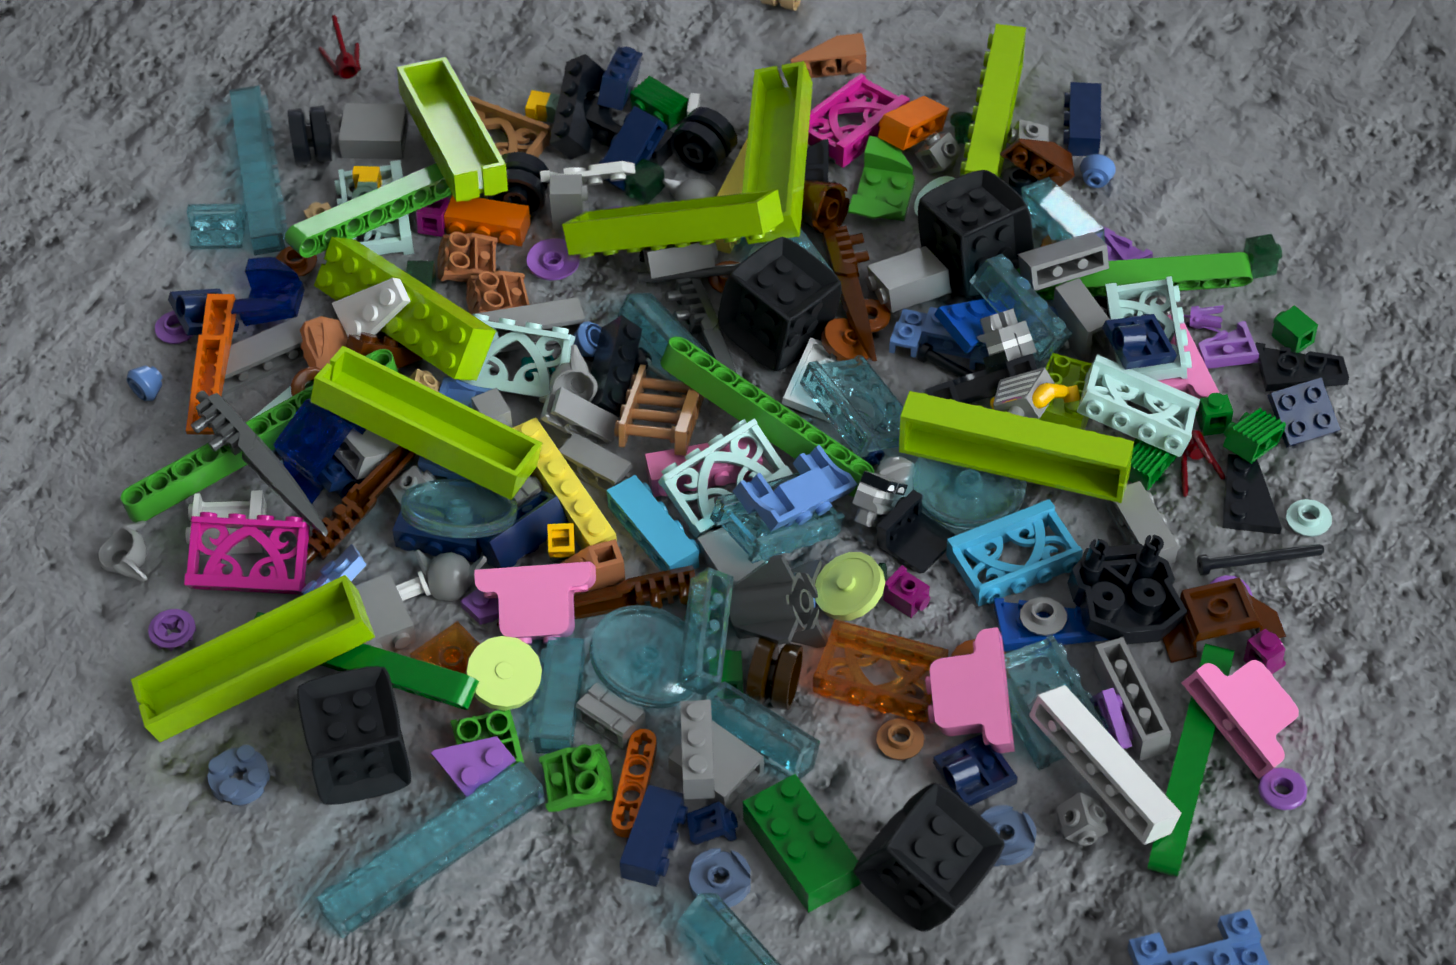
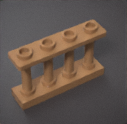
(684, 419)

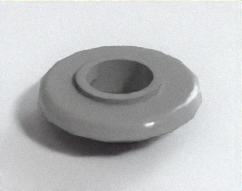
(1040, 625)

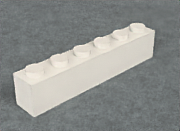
(1105, 764)

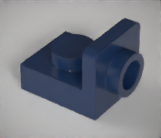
(712, 823)

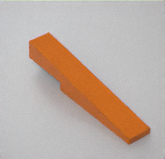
(212, 353)

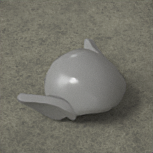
(690, 188)
(573, 377)
(124, 552)
(448, 574)

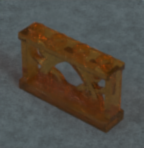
(879, 645)

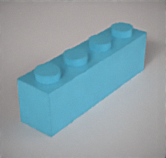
(652, 525)

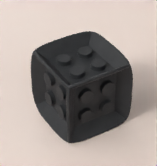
(973, 222)
(778, 302)
(353, 735)
(929, 857)

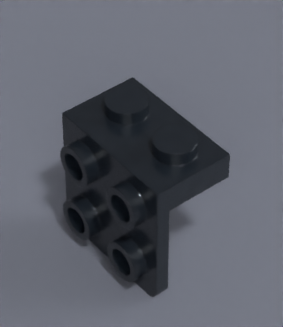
(912, 534)

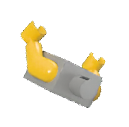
(1030, 393)

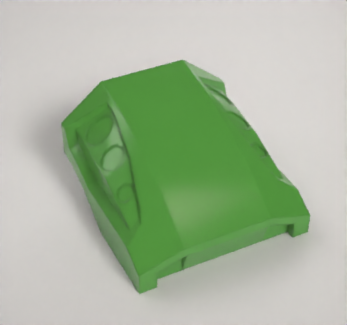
(489, 725)
(577, 777)

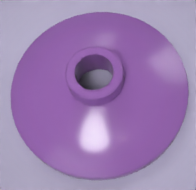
(551, 260)

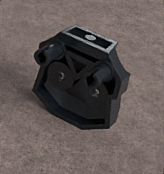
(1136, 589)

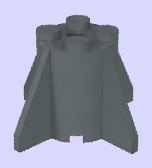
(778, 603)

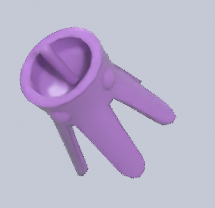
(1201, 317)

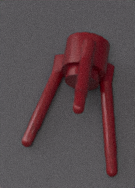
(345, 64)
(1196, 450)

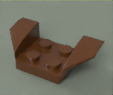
(1216, 612)

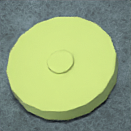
(849, 586)
(506, 672)

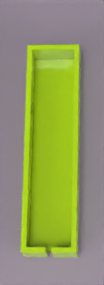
(995, 100)
(452, 129)
(779, 141)
(673, 223)
(426, 325)
(426, 422)
(1015, 446)
(252, 658)

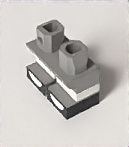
(1005, 338)
(876, 497)

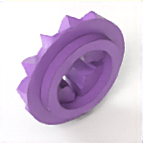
(169, 620)

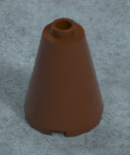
(824, 204)

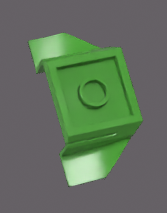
(884, 184)

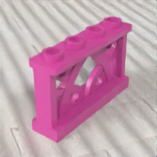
(847, 100)
(278, 579)

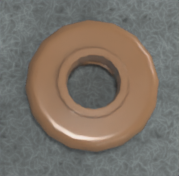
(900, 750)

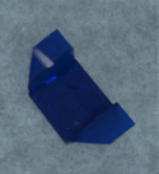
(273, 295)
(310, 443)

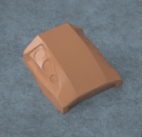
(465, 256)
(495, 291)
(322, 340)

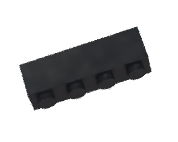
(615, 363)

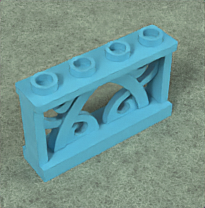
(1011, 577)

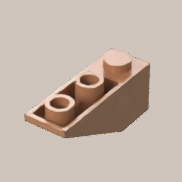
(835, 56)
(608, 563)

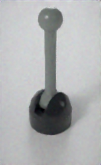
(643, 357)

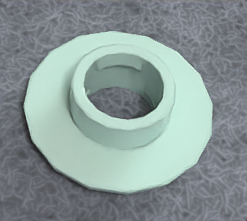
(1306, 526)

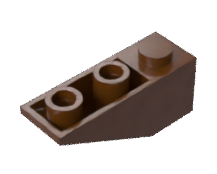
(1041, 159)
(368, 343)

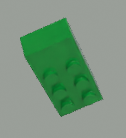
(801, 842)

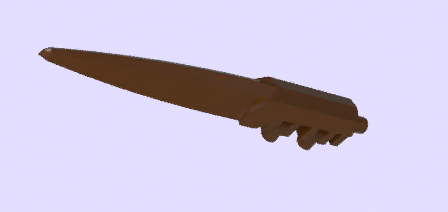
(844, 264)
(357, 504)
(636, 592)

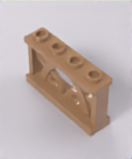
(514, 127)

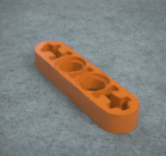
(633, 782)

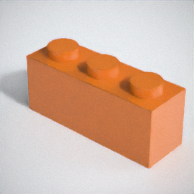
(912, 122)
(489, 217)

